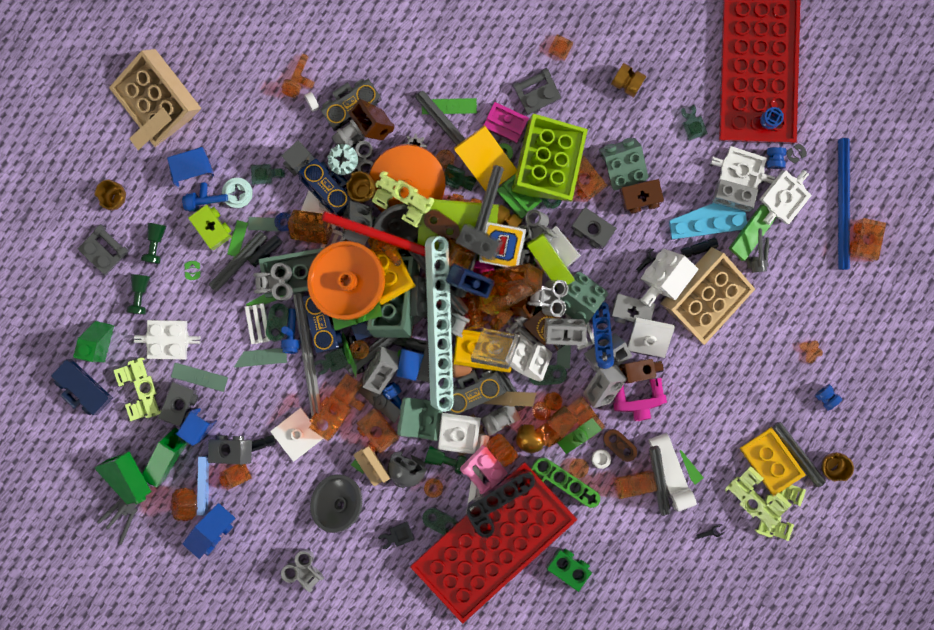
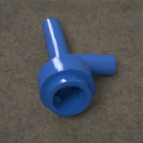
(191, 201)
(290, 345)
(392, 392)

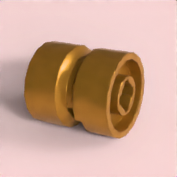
(628, 80)
(504, 214)

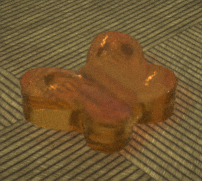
(811, 350)

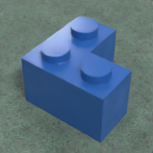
(208, 531)

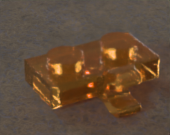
(346, 392)

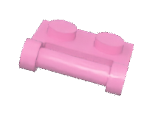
(487, 465)

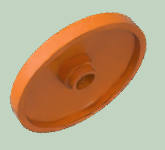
(413, 166)
(346, 280)

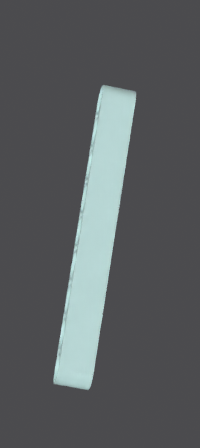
(433, 316)

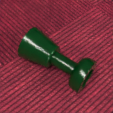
(154, 235)
(139, 285)
(437, 457)

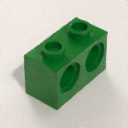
(566, 573)

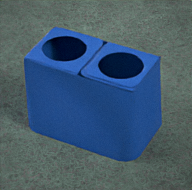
(189, 165)
(409, 364)
(194, 428)

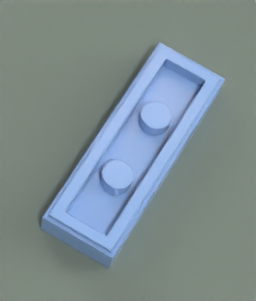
(203, 485)

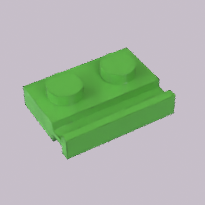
(518, 203)

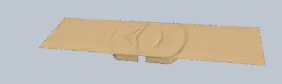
(150, 128)
(513, 399)

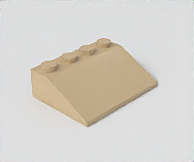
(150, 86)
(710, 296)

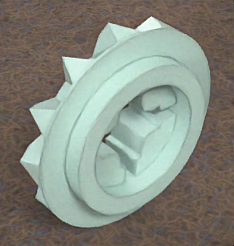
(346, 167)
(230, 187)

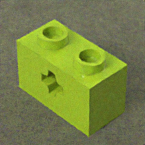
(201, 221)

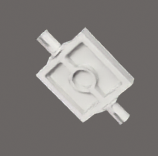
(743, 168)
(785, 197)
(167, 339)

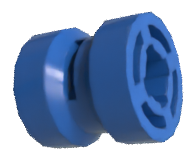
(769, 121)
(776, 158)
(828, 397)

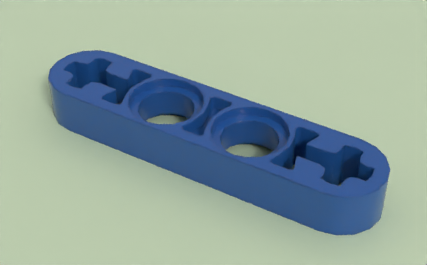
(603, 334)

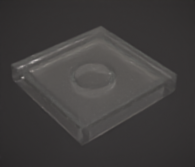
(495, 348)

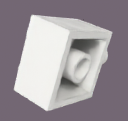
(667, 276)

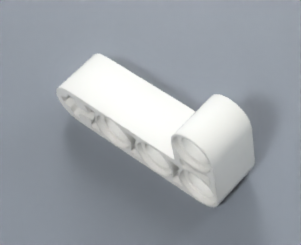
(675, 480)

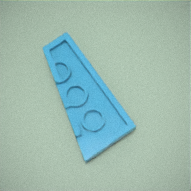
(708, 221)

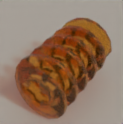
(475, 315)

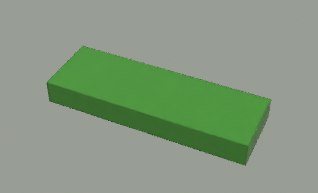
(748, 236)

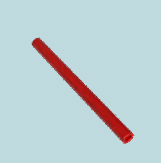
(373, 233)

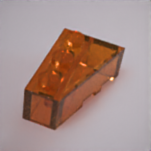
(510, 287)

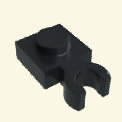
(399, 534)

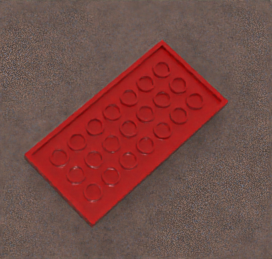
(759, 69)
(471, 569)

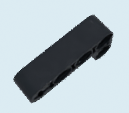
(503, 498)

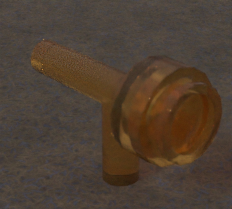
(291, 87)
(387, 249)

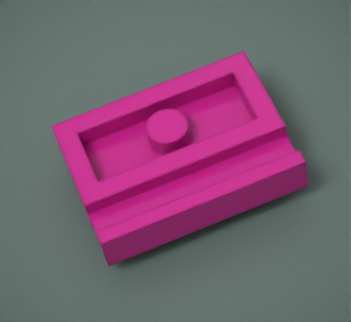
(505, 122)

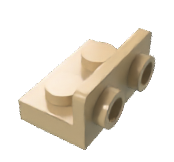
(371, 465)

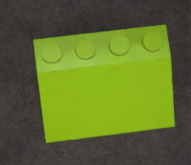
(549, 159)
(459, 212)

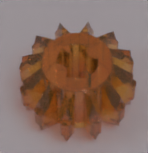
(502, 450)
(184, 504)

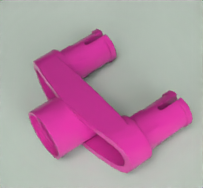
(641, 408)

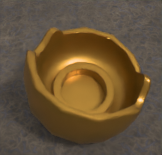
(360, 187)
(106, 190)
(529, 440)
(844, 468)

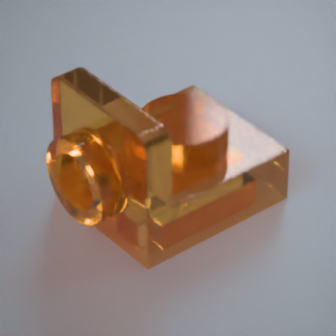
(234, 476)

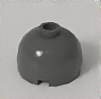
(406, 471)

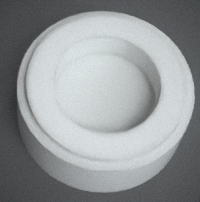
(311, 101)
(601, 458)

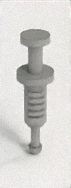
(518, 321)
(518, 329)

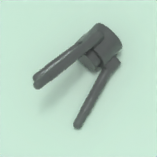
(760, 263)
(124, 509)

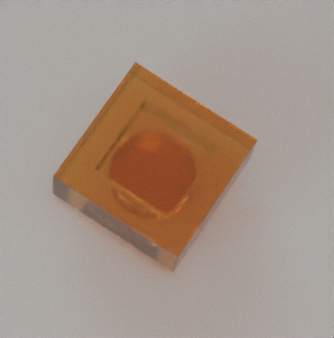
(561, 47)

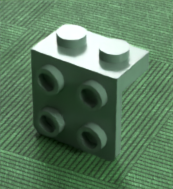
(624, 163)
(583, 297)
(419, 419)

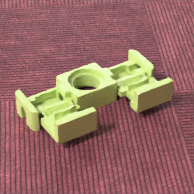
(416, 201)
(148, 404)
(789, 493)
(768, 514)

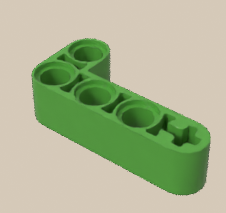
(566, 482)

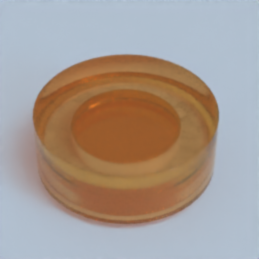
(578, 468)

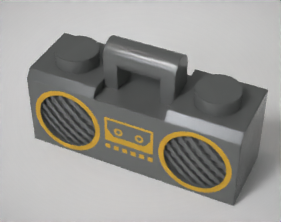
(337, 111)
(483, 390)

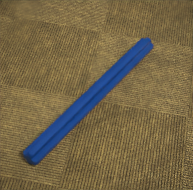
(844, 204)

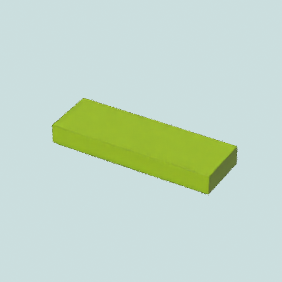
(549, 259)

